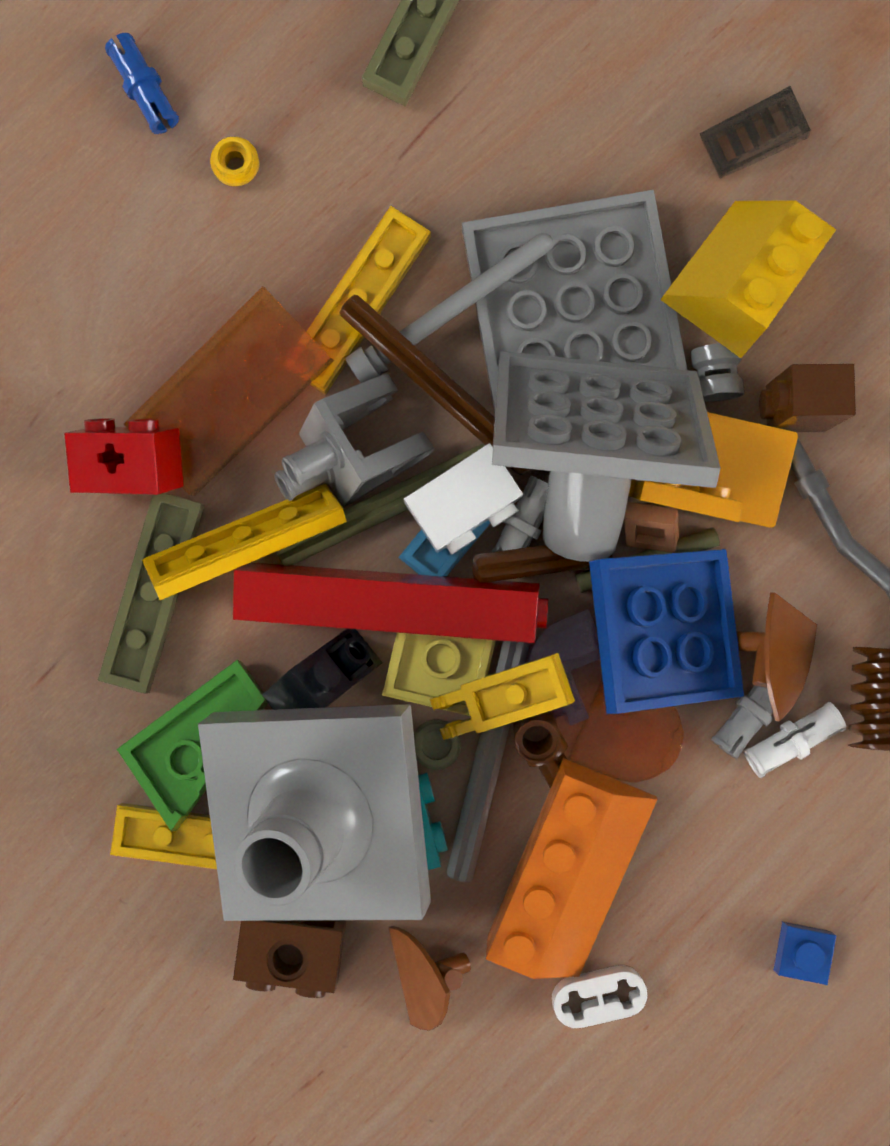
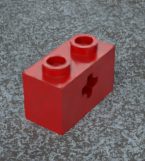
(124, 458)

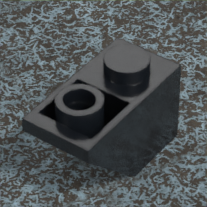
(324, 674)

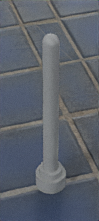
(372, 363)

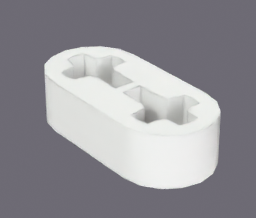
(602, 1008)

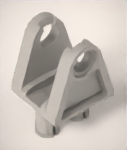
(330, 454)

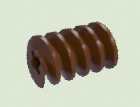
(876, 707)

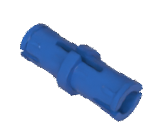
(141, 83)

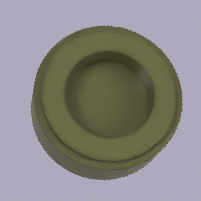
(432, 749)

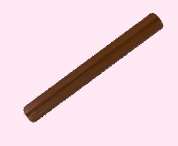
(421, 370)

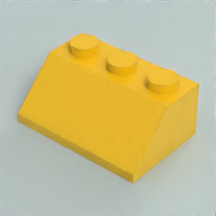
(748, 270)

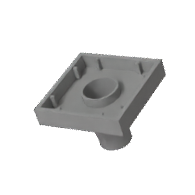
(316, 813)

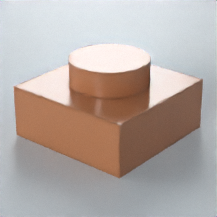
(651, 526)

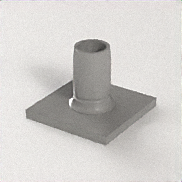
(596, 433)

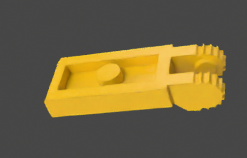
(508, 696)

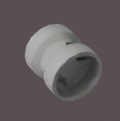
(717, 372)

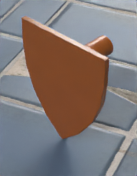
(781, 654)
(426, 982)

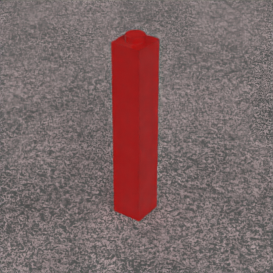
(389, 602)

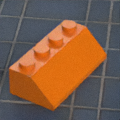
(568, 873)

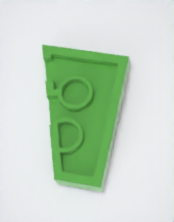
(168, 751)

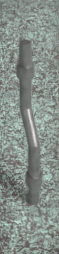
(813, 485)

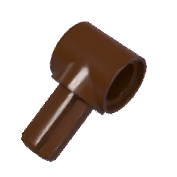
(543, 754)

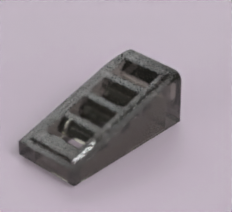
(794, 119)

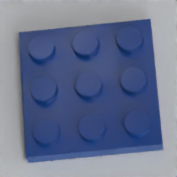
(666, 630)

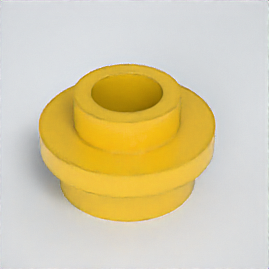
(230, 148)

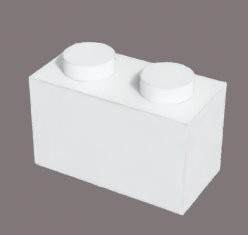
(464, 500)

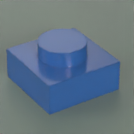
(804, 953)

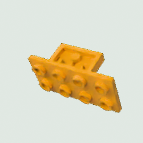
(751, 476)

